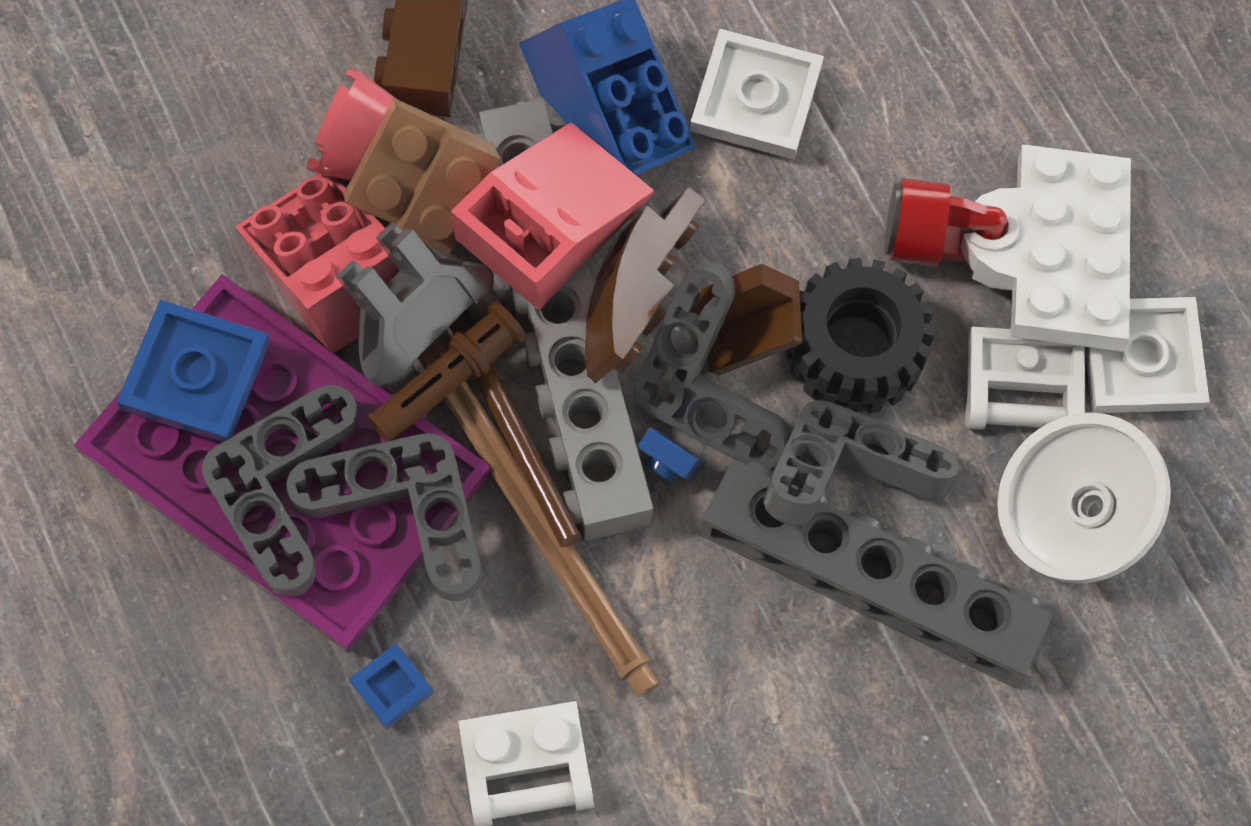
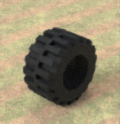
(875, 297)

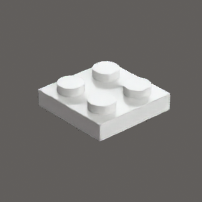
(756, 94)
(1159, 365)

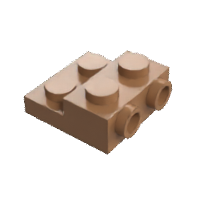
(420, 173)

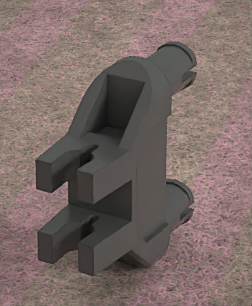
(414, 306)

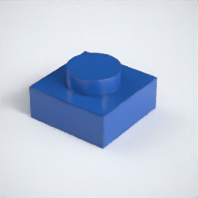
(669, 457)
(391, 686)

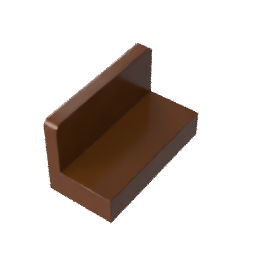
(759, 321)

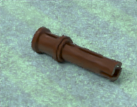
(467, 357)

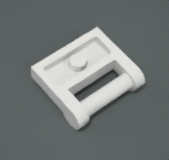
(1021, 365)
(522, 745)

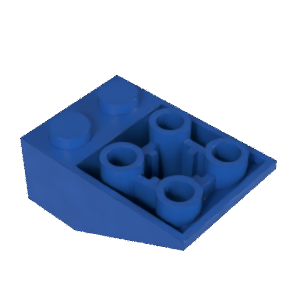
(611, 85)

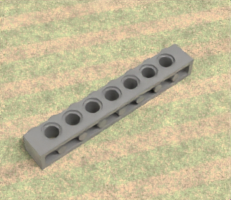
(597, 506)

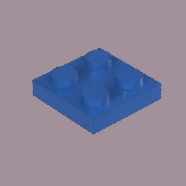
(194, 371)

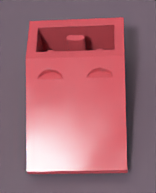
(548, 212)
(304, 246)

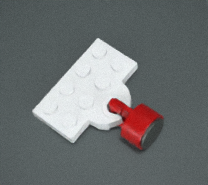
(1049, 240)

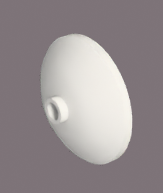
(1057, 480)

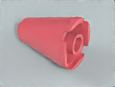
(349, 126)

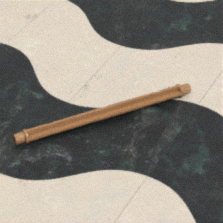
(565, 561)

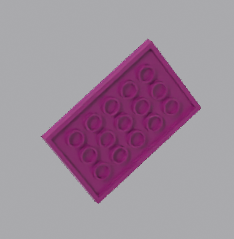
(357, 553)

